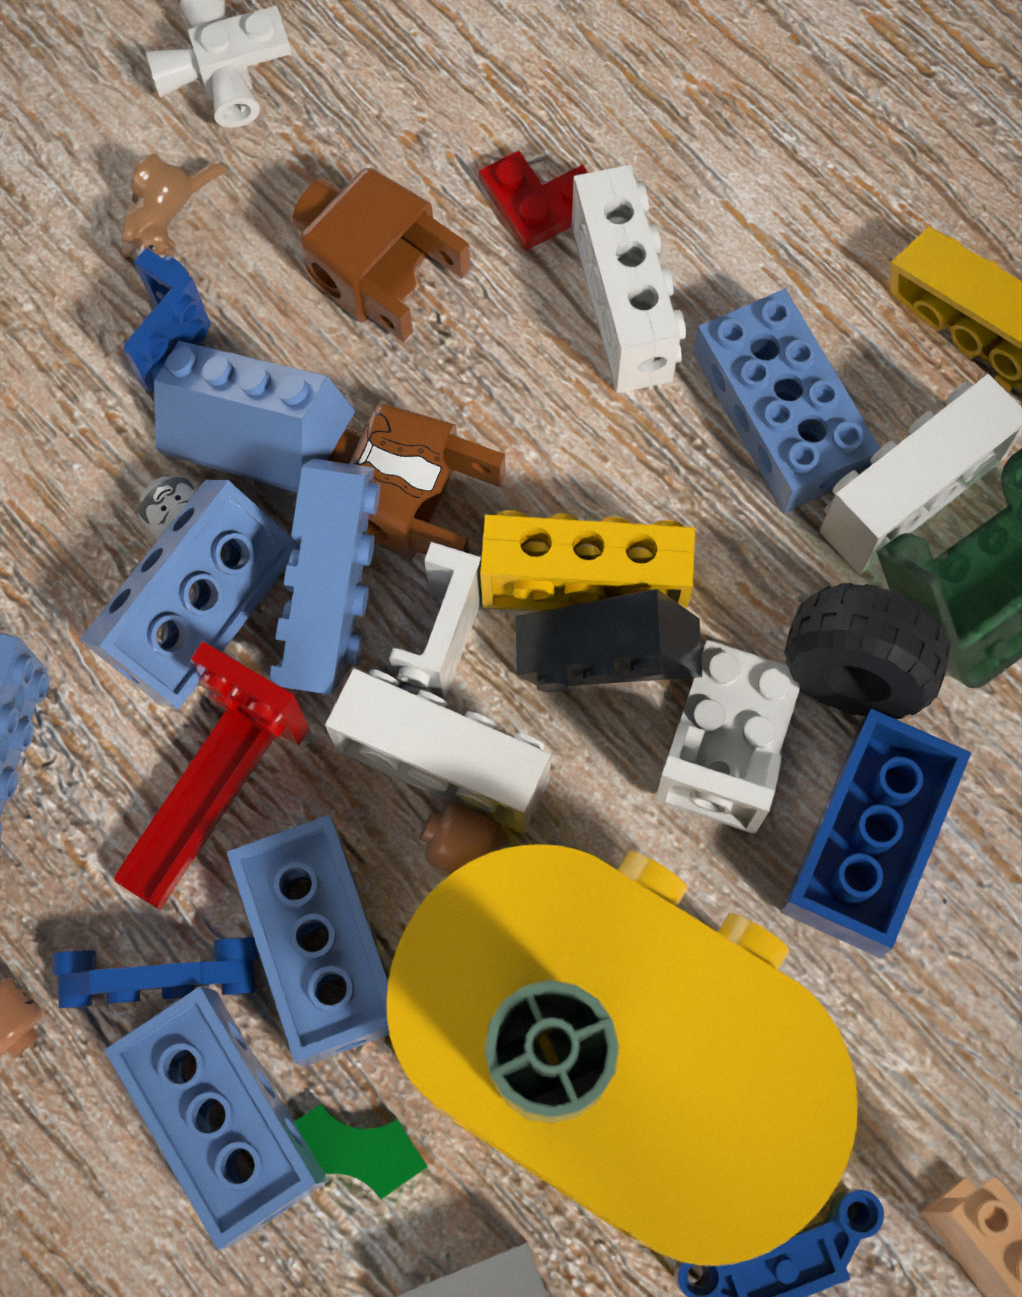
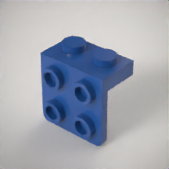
(175, 317)

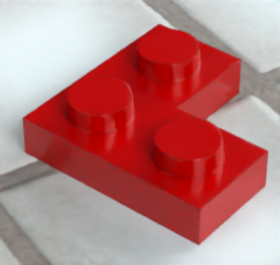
(530, 209)

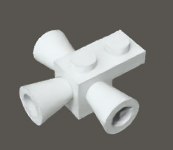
(221, 57)

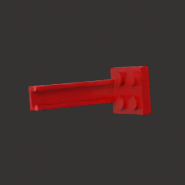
(252, 719)

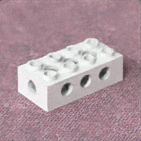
(626, 278)

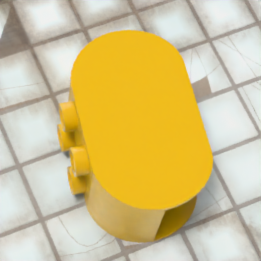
(727, 1072)

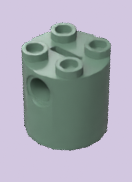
(581, 1040)

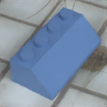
(246, 414)

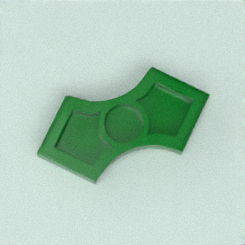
(376, 1156)

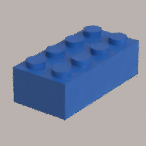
(876, 833)

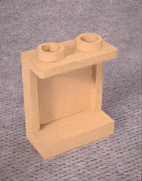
(982, 1233)

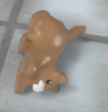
(158, 196)

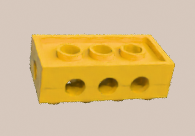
(568, 573)

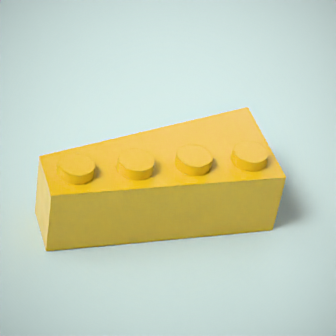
(967, 297)

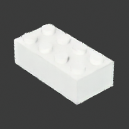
(922, 472)
(439, 749)

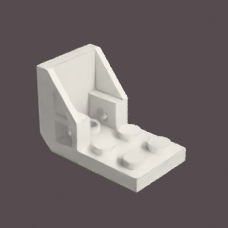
(730, 739)

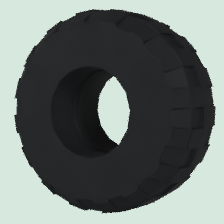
(867, 650)

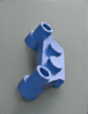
(80, 978)
(802, 1265)

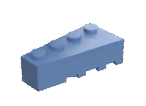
(326, 576)

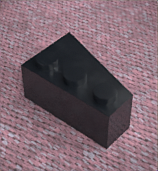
(609, 642)

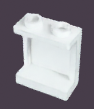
(456, 581)

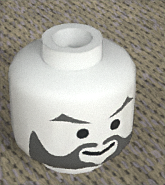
(163, 502)

